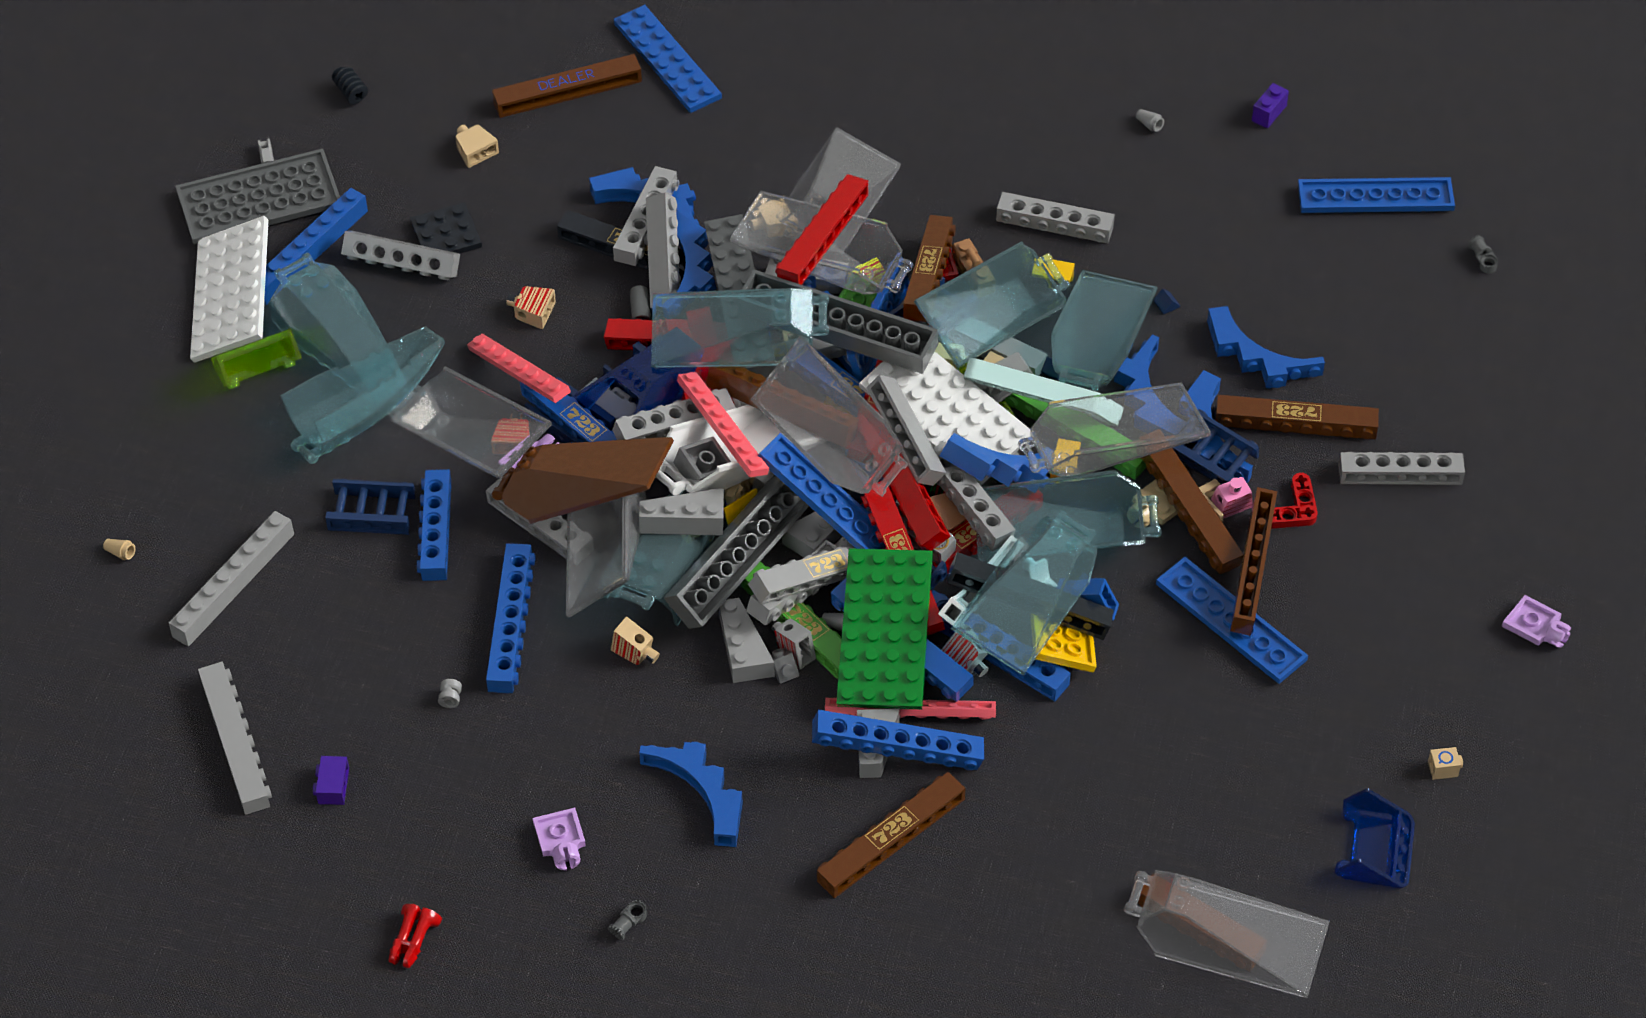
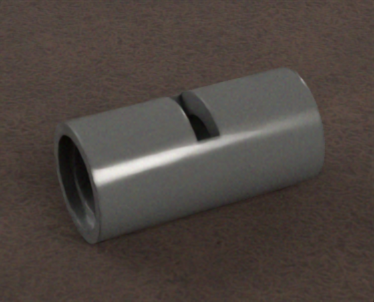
(640, 303)

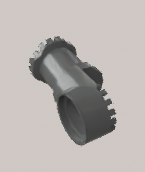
(1483, 254)
(627, 920)

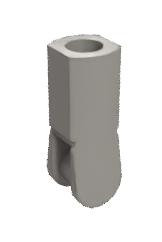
(265, 151)

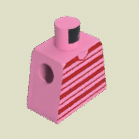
(1232, 497)

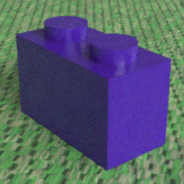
(1270, 105)
(332, 780)

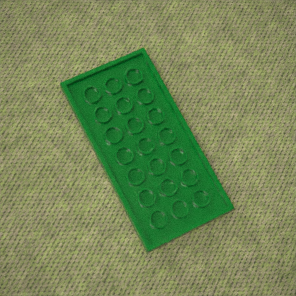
(885, 629)

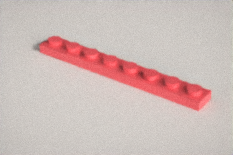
(519, 368)
(723, 424)
(939, 708)

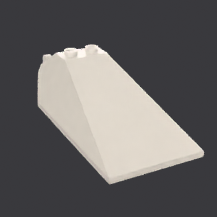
(752, 423)

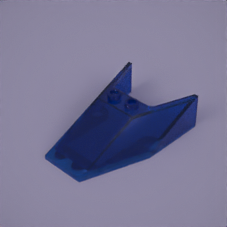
(651, 384)

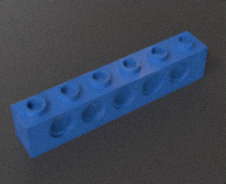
(435, 525)

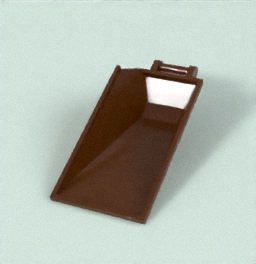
(580, 475)

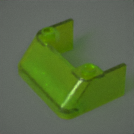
(256, 358)

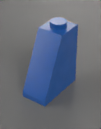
(1100, 593)

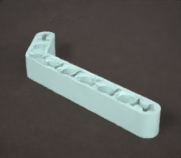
(1022, 382)

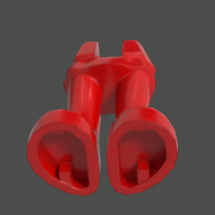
(411, 949)

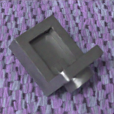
(784, 665)

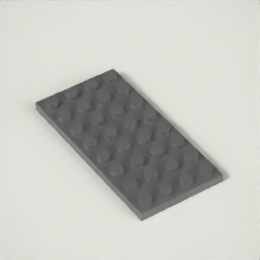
(273, 189)

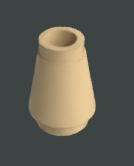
(121, 548)

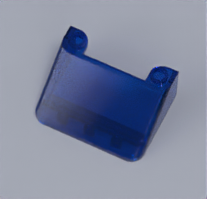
(1380, 841)

